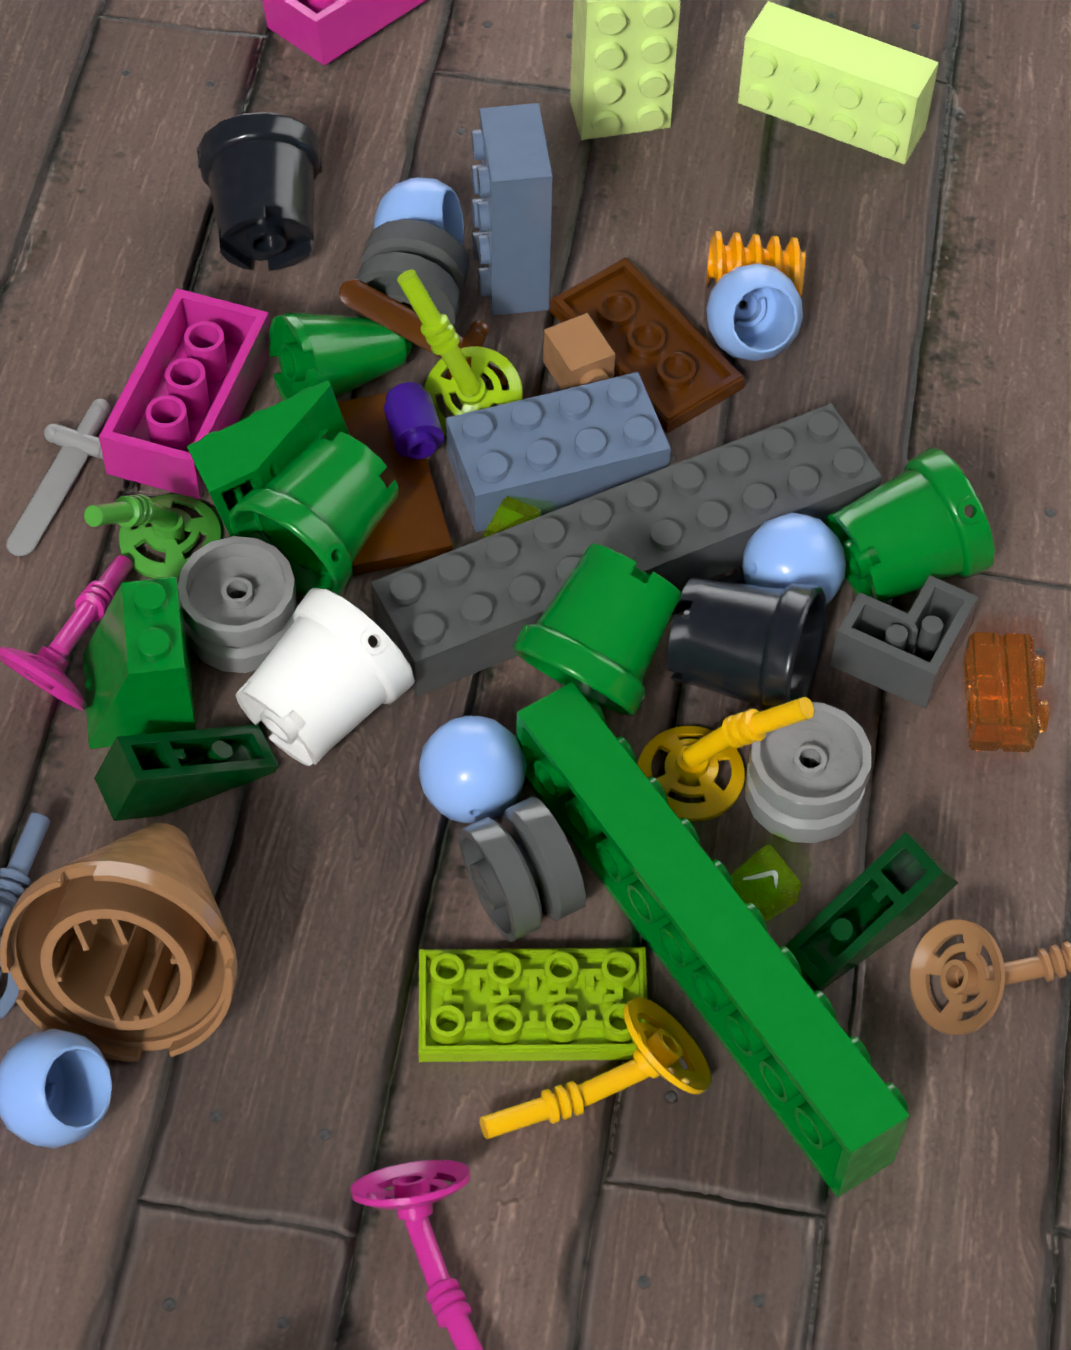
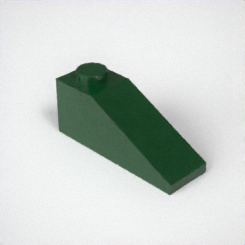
(179, 768)
(871, 911)

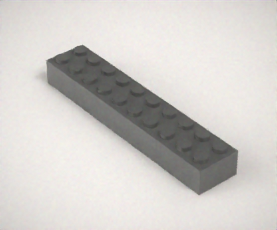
(678, 522)

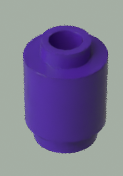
(413, 421)

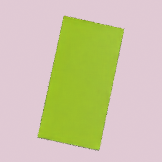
(528, 1003)

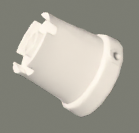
(324, 677)

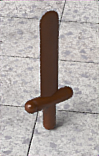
(405, 321)

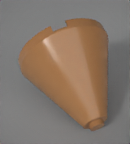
(124, 947)

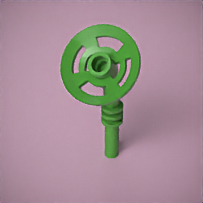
(164, 536)

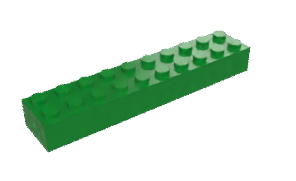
(712, 941)

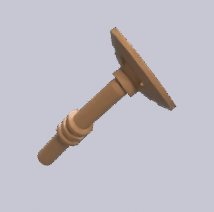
(973, 975)

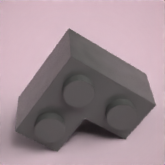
(904, 649)

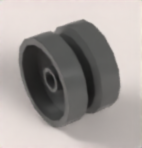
(421, 247)
(522, 868)

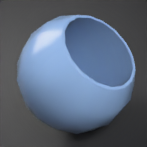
(423, 201)
(765, 323)
(795, 551)
(472, 769)
(54, 1088)

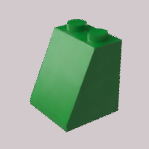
(139, 665)

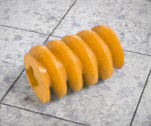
(727, 257)

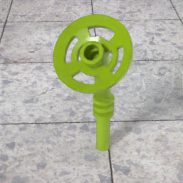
(466, 379)

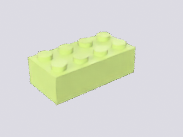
(623, 65)
(836, 82)

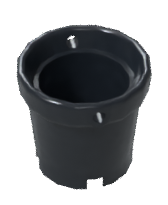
(262, 187)
(749, 640)

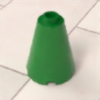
(334, 349)

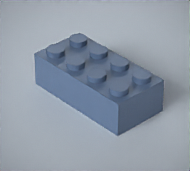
(512, 208)
(555, 447)

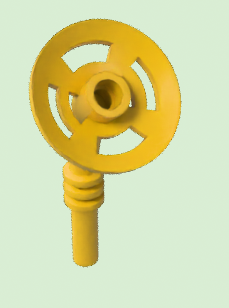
(694, 764)
(651, 1059)

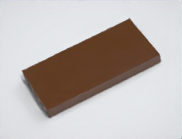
(652, 338)
(414, 523)

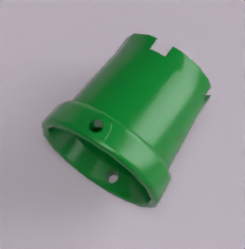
(319, 510)
(914, 530)
(602, 629)

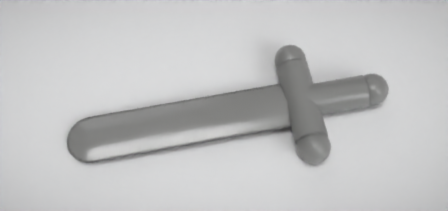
(59, 478)

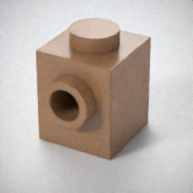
(577, 353)

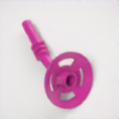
(50, 663)
(414, 1204)

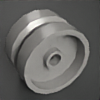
(236, 602)
(809, 776)

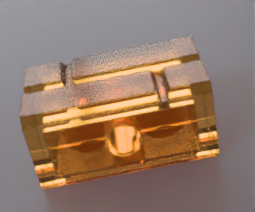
(1003, 692)

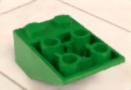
(263, 445)

